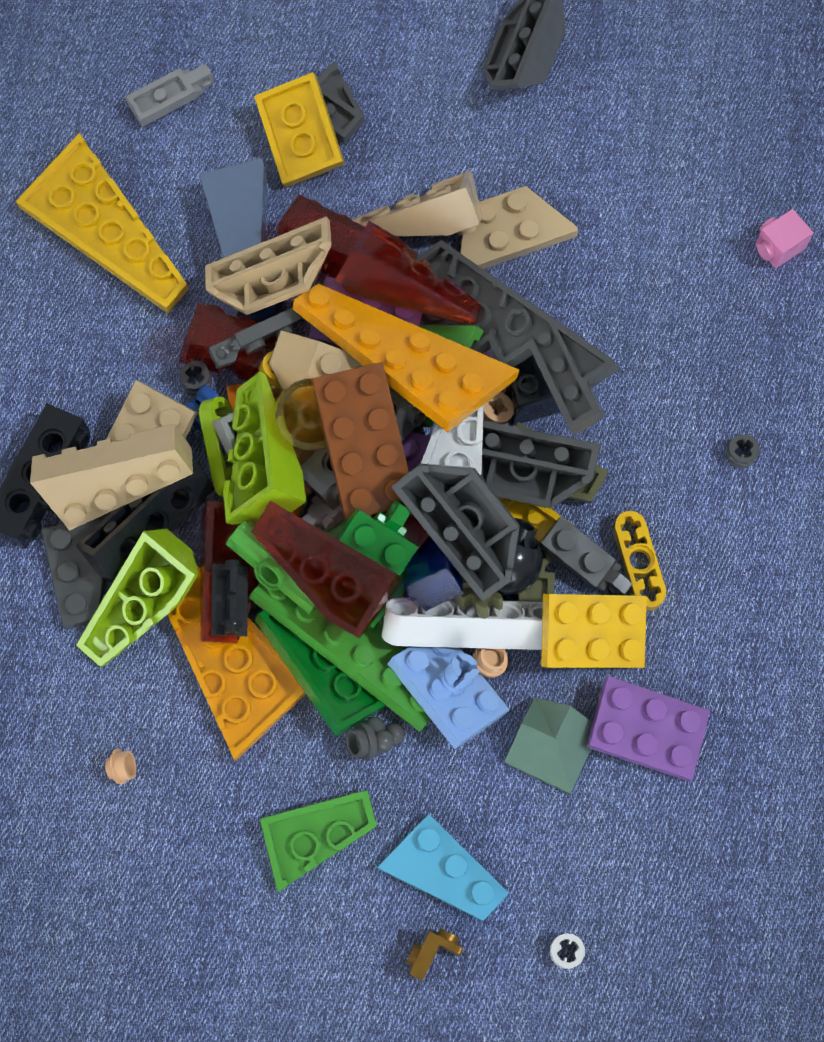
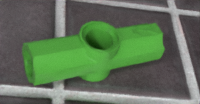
(266, 569)

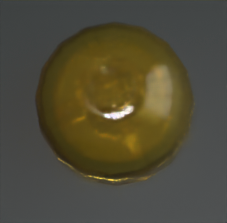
(298, 417)

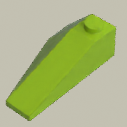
(262, 461)
(141, 595)

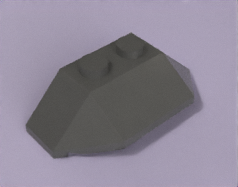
(525, 44)
(535, 464)
(464, 522)

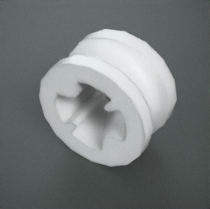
(556, 947)

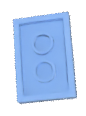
(449, 690)

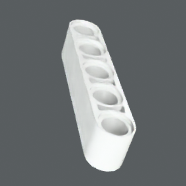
(451, 626)

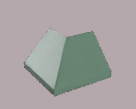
(551, 744)

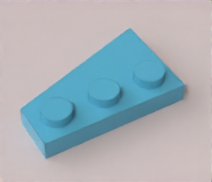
(443, 868)

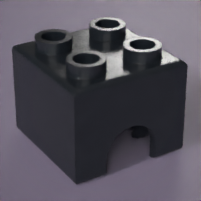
(530, 394)

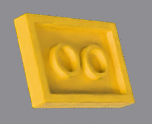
(299, 130)
(593, 631)

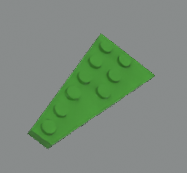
(361, 659)

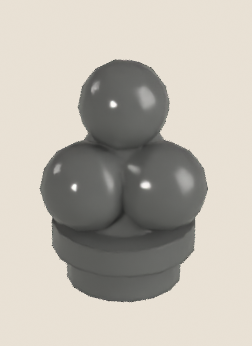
(373, 738)

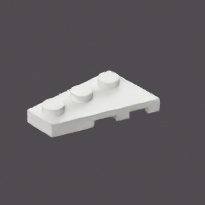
(459, 446)

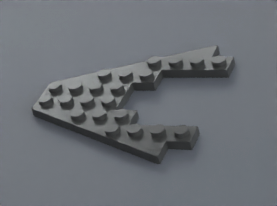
(521, 329)

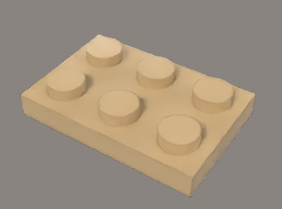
(148, 410)

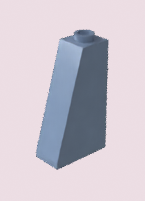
(237, 204)

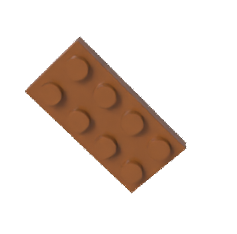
(361, 437)

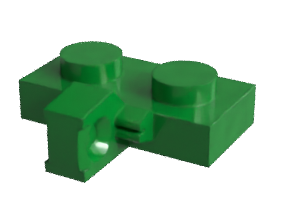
(381, 536)

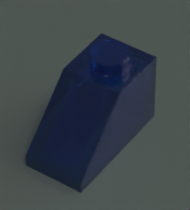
(432, 577)

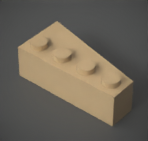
(110, 475)

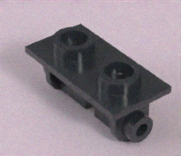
(229, 599)

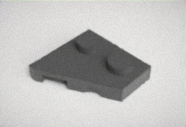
(339, 100)

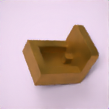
(423, 955)

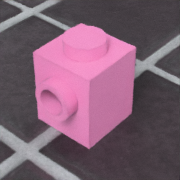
(783, 238)

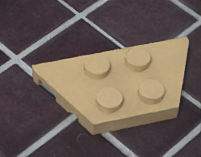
(514, 227)

